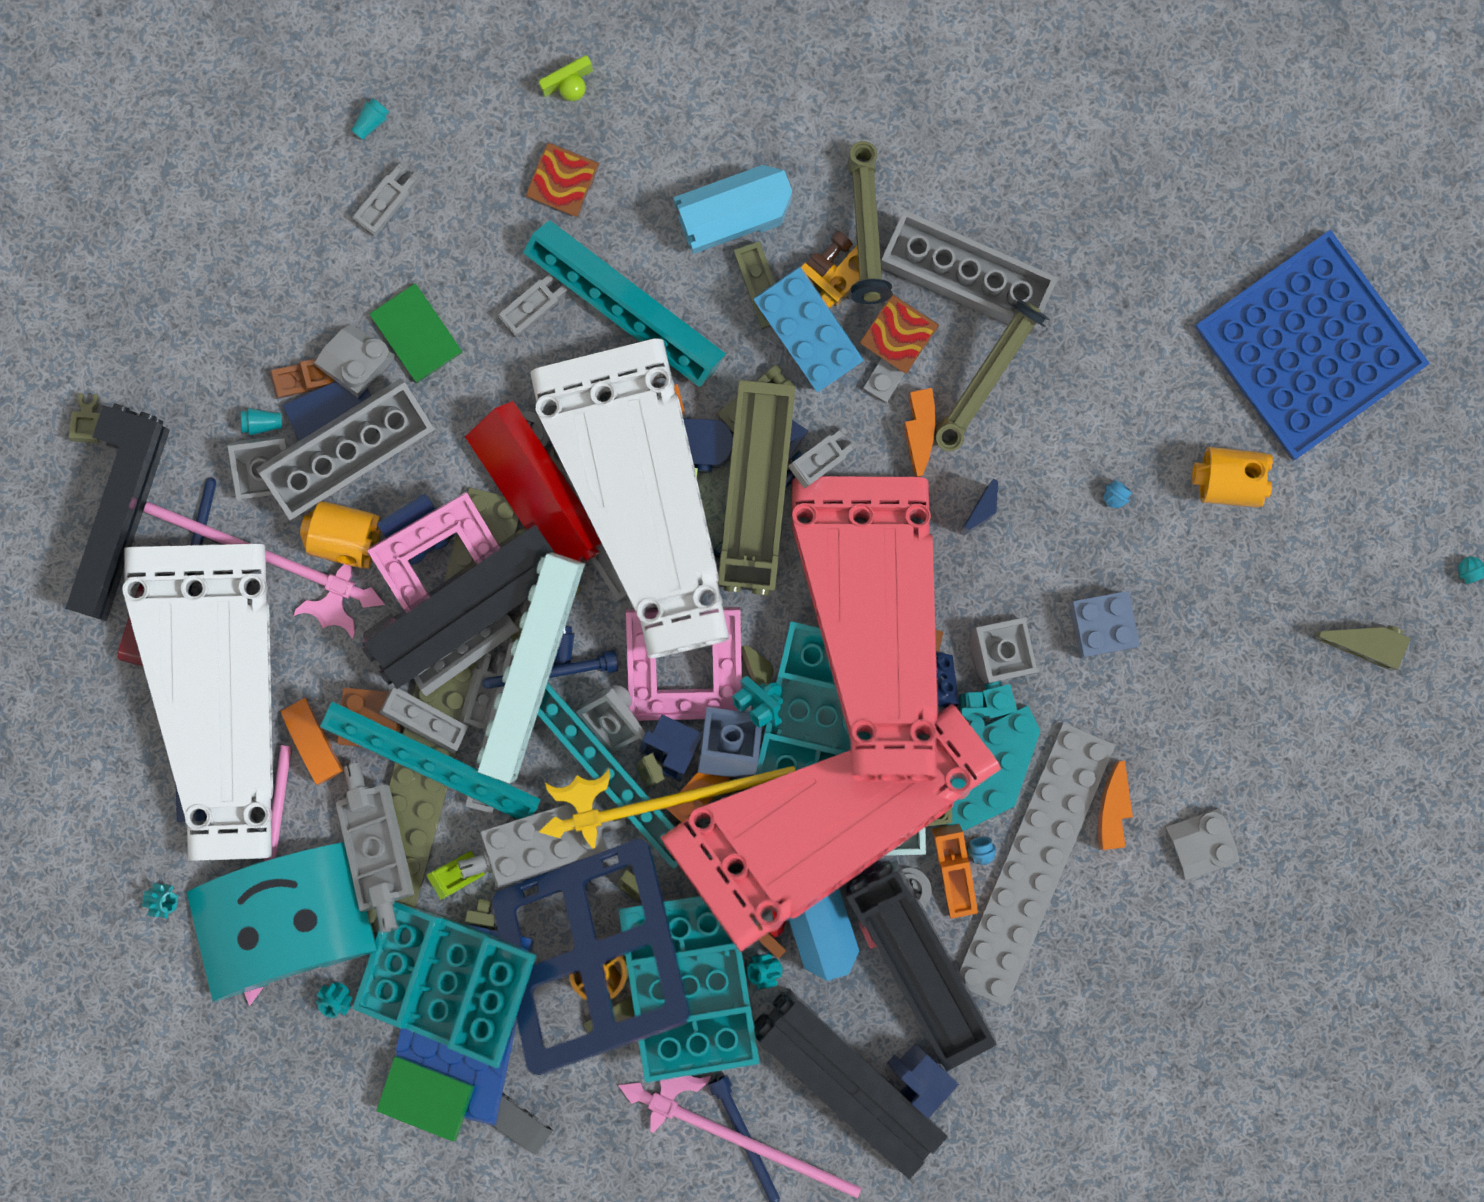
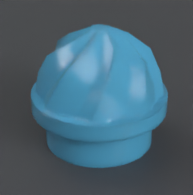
(1117, 494)
(982, 850)

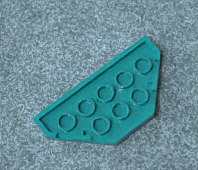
(1012, 744)

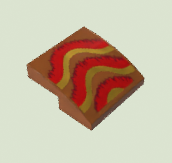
(562, 179)
(899, 334)

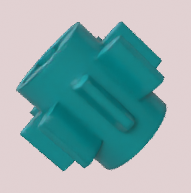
(160, 900)
(764, 971)
(334, 1000)

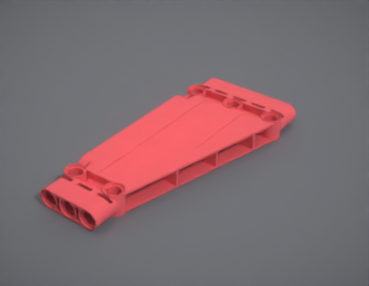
(875, 614)
(816, 831)

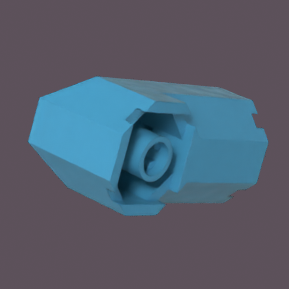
(826, 938)

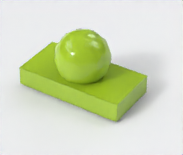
(568, 80)
(448, 878)

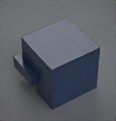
(672, 745)
(925, 1079)

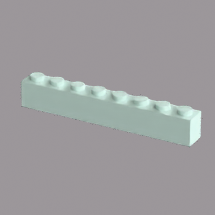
(530, 667)

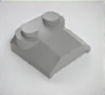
(354, 359)
(245, 458)
(1002, 651)
(611, 718)
(1203, 843)

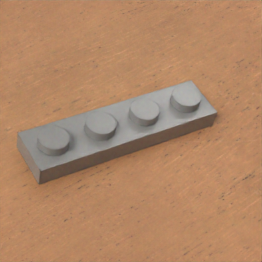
(465, 654)

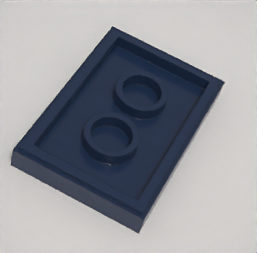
(320, 408)

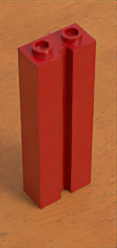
(533, 482)

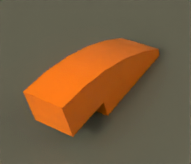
(921, 429)
(311, 742)
(1113, 808)
(955, 870)

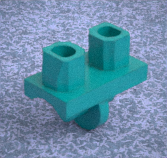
(764, 700)
(973, 711)

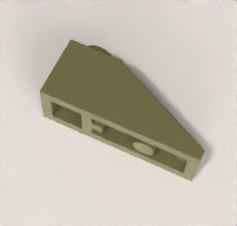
(1376, 645)

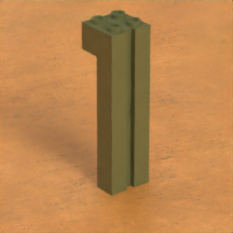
(756, 486)

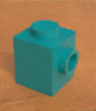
(999, 699)

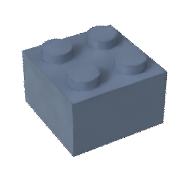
(1104, 624)
(729, 744)

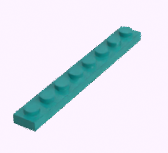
(429, 762)

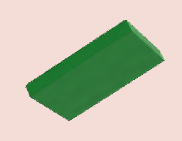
(416, 333)
(425, 1098)

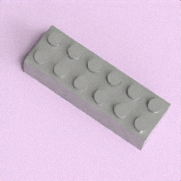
(964, 269)
(345, 448)

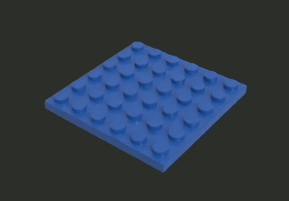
(1311, 345)

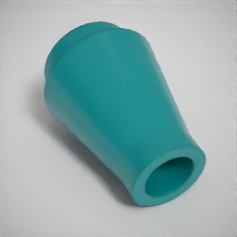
(370, 118)
(260, 421)

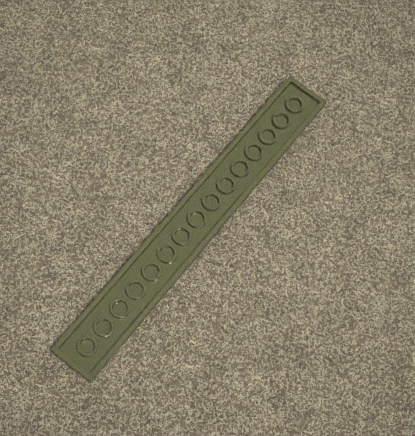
(417, 797)

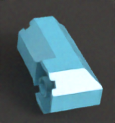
(734, 207)

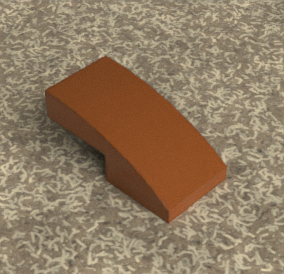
(298, 379)

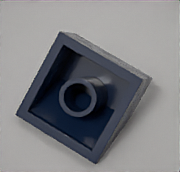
(408, 515)

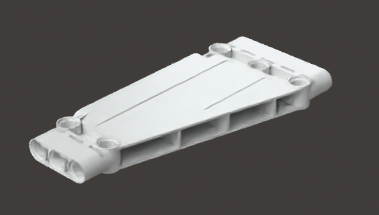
(638, 486)
(210, 686)

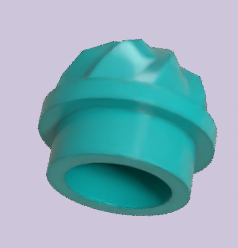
(1471, 570)

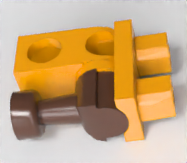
(828, 278)

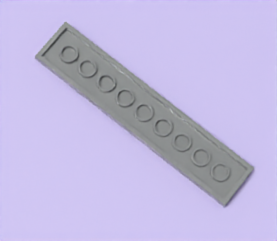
(1034, 863)

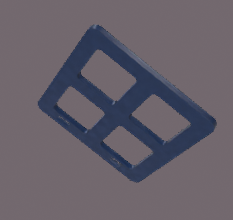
(591, 955)

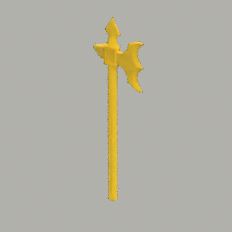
(583, 792)

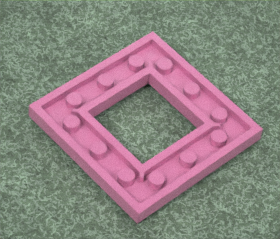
(394, 552)
(681, 703)

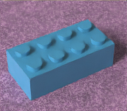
(808, 329)

